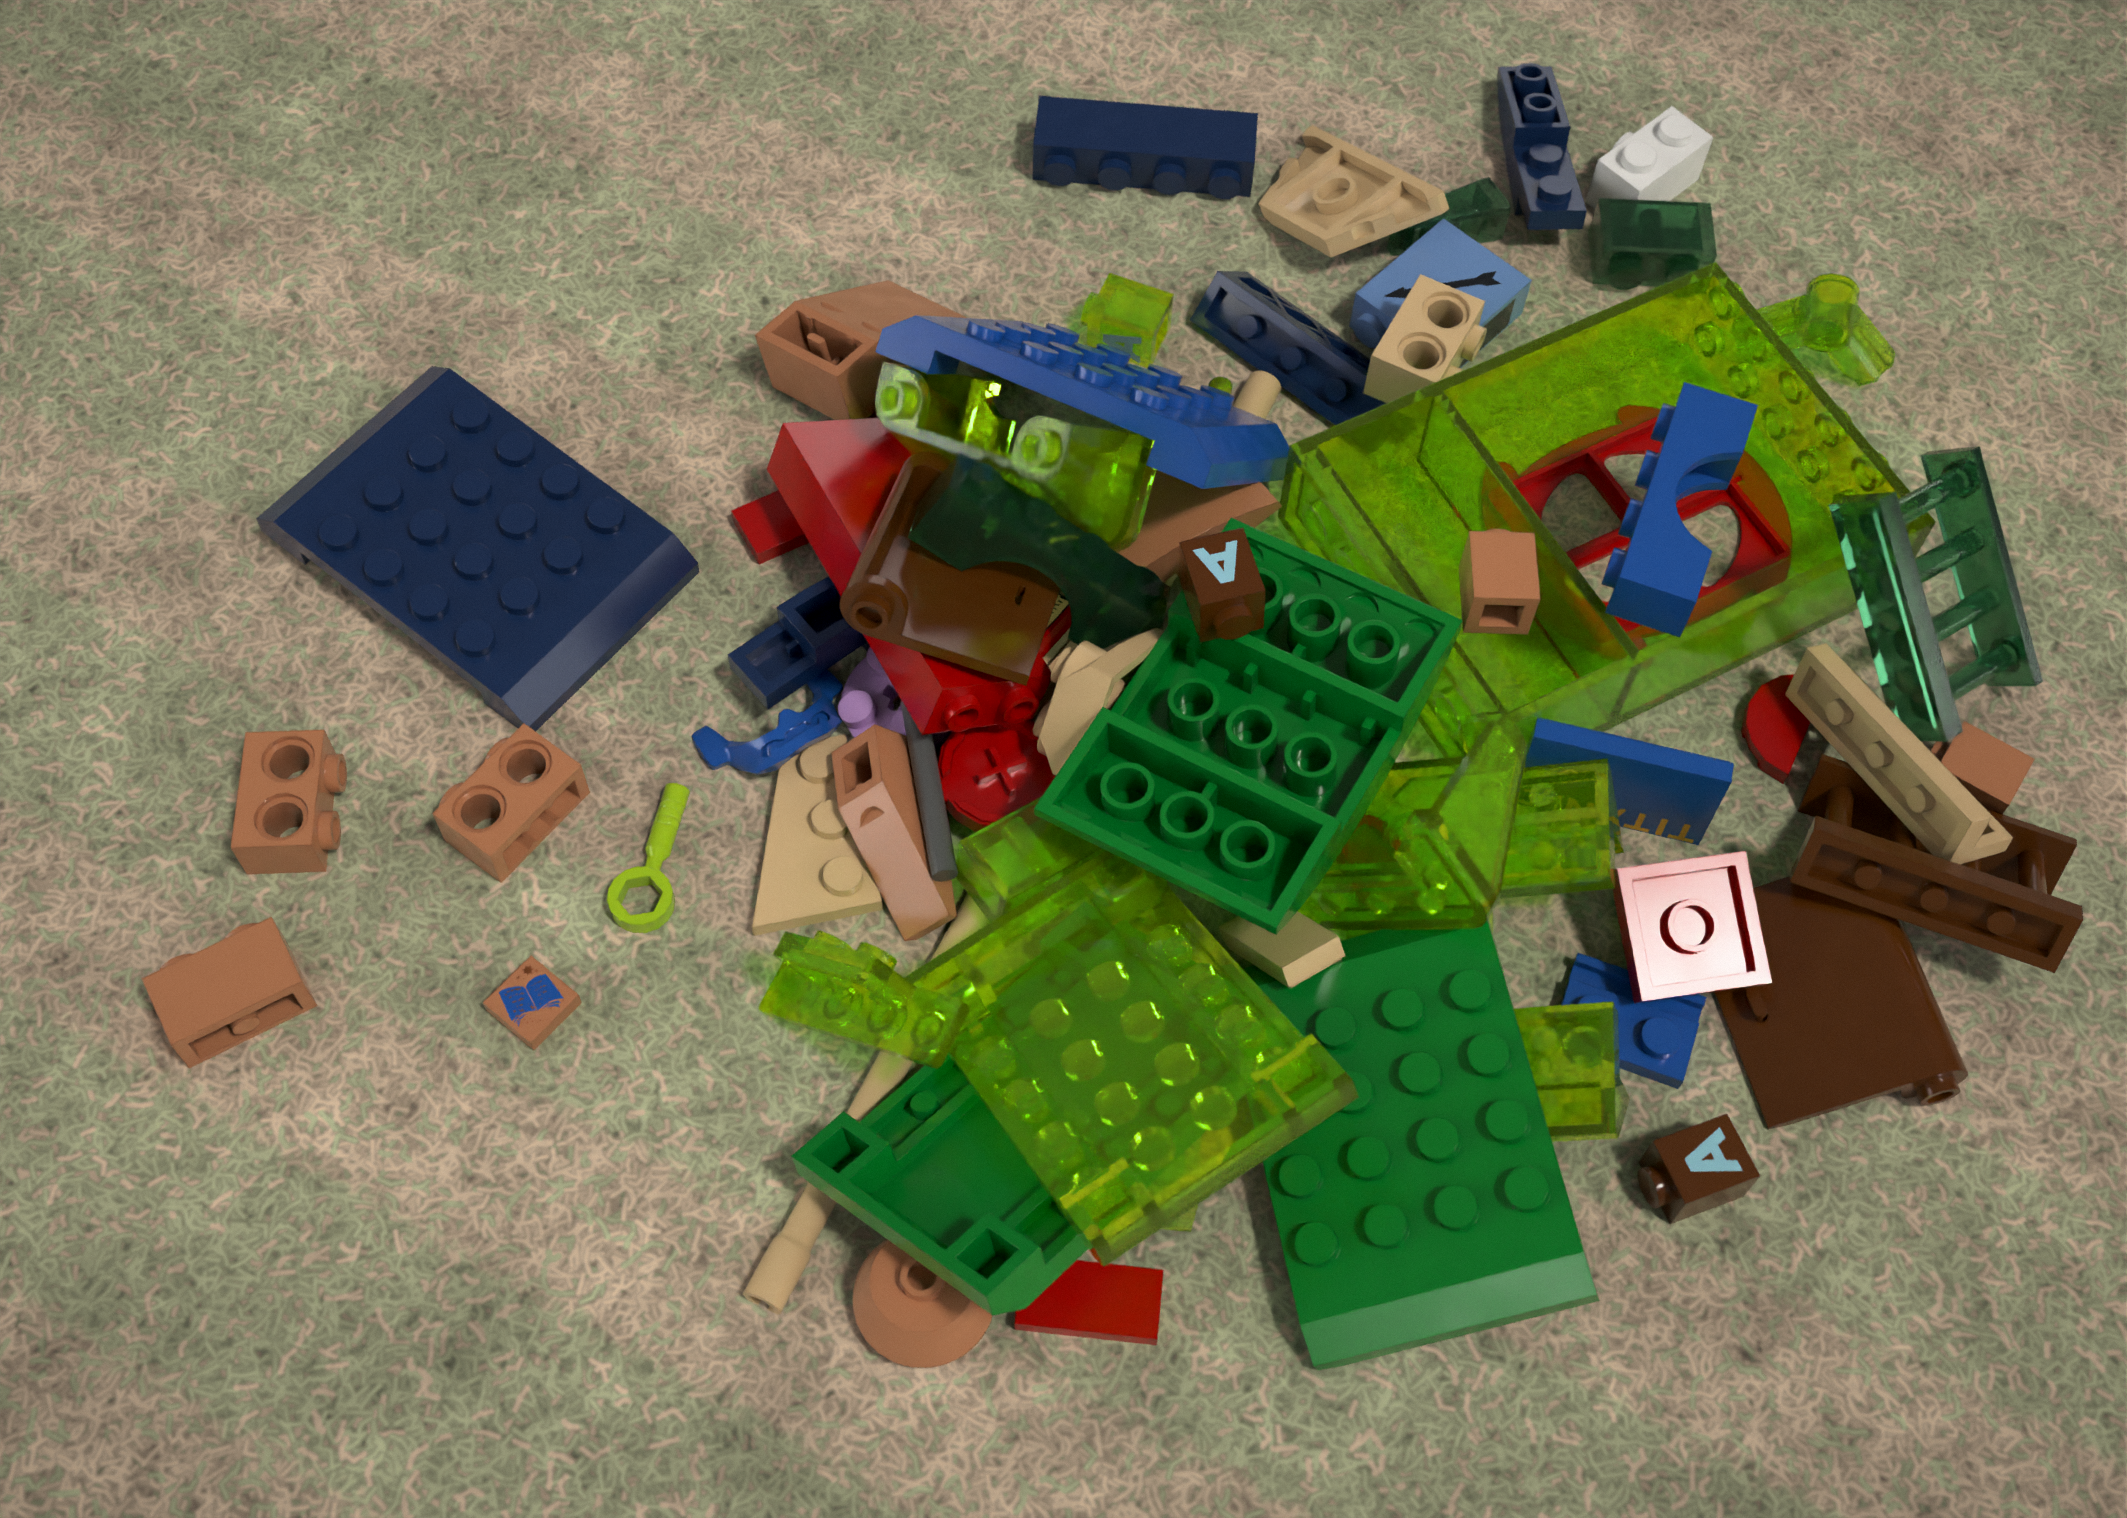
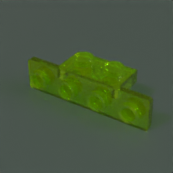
(860, 999)

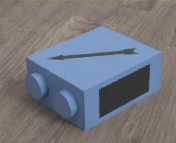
(1449, 258)

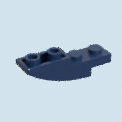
(1536, 149)
(798, 646)

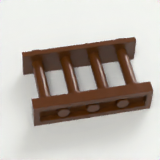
(1874, 861)

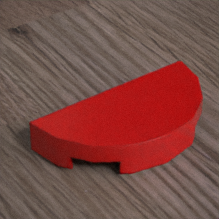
(1774, 728)

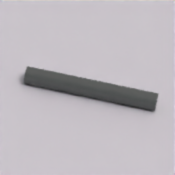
(930, 801)

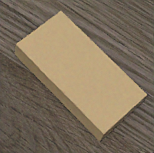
(1290, 955)

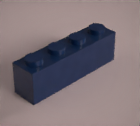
(1144, 147)

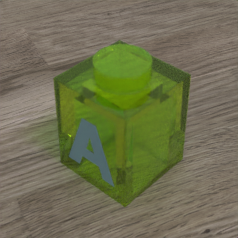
(1128, 318)

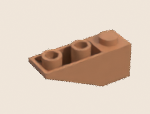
(884, 818)

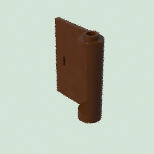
(934, 608)
(1841, 1011)

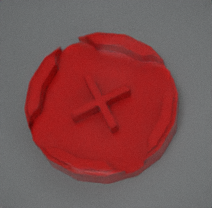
(992, 772)

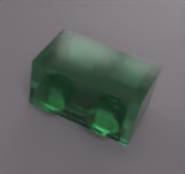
(1649, 241)

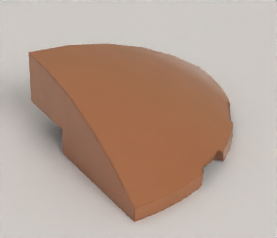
(1186, 512)

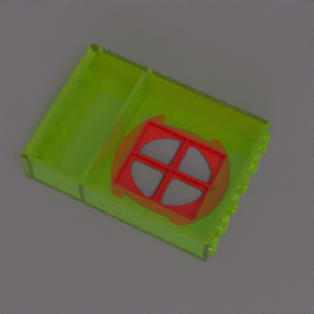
(1495, 441)

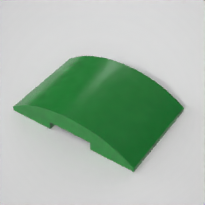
(1260, 750)

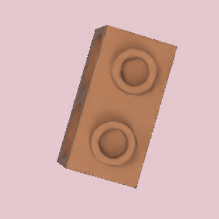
(273, 803)
(522, 810)

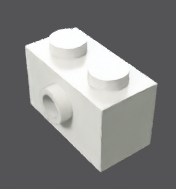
(1653, 161)

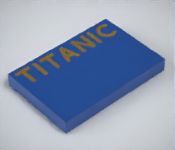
(1654, 785)

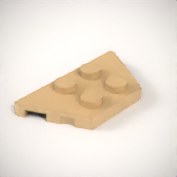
(1345, 196)

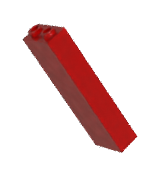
(836, 486)

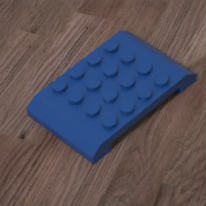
(1193, 430)

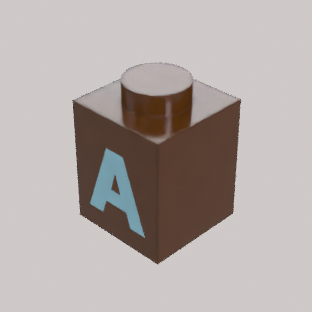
(1222, 585)
(1696, 1169)

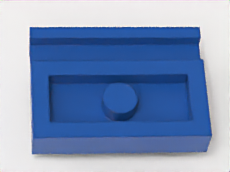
(1653, 1034)

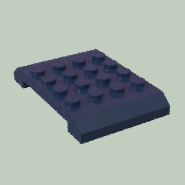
(483, 544)

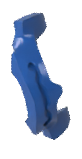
(792, 735)

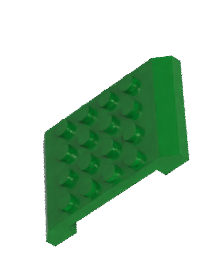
(1439, 1185)
(946, 1190)

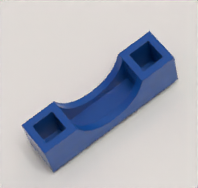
(1663, 562)

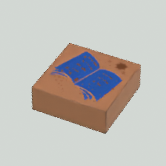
(532, 1002)

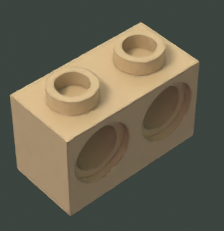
(1425, 340)

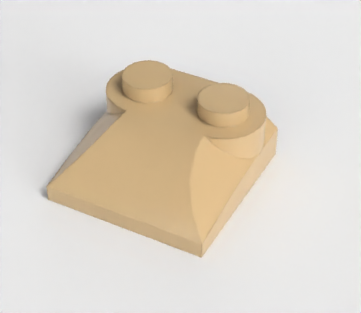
(1084, 684)

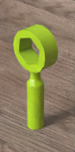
(657, 850)

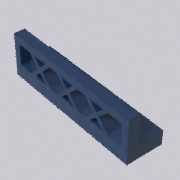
(1287, 344)

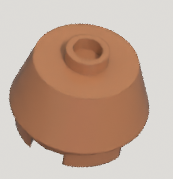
(913, 1312)

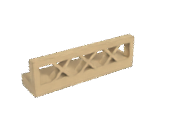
(1893, 760)

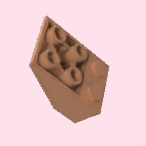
(827, 345)

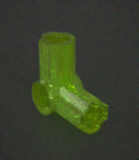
(1833, 323)

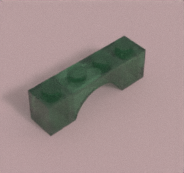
(982, 518)

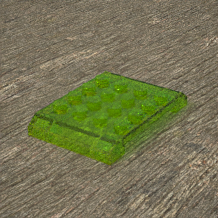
(1127, 1051)

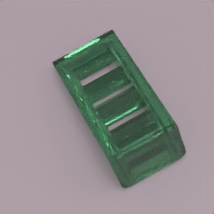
(1475, 209)

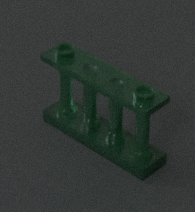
(1893, 601)

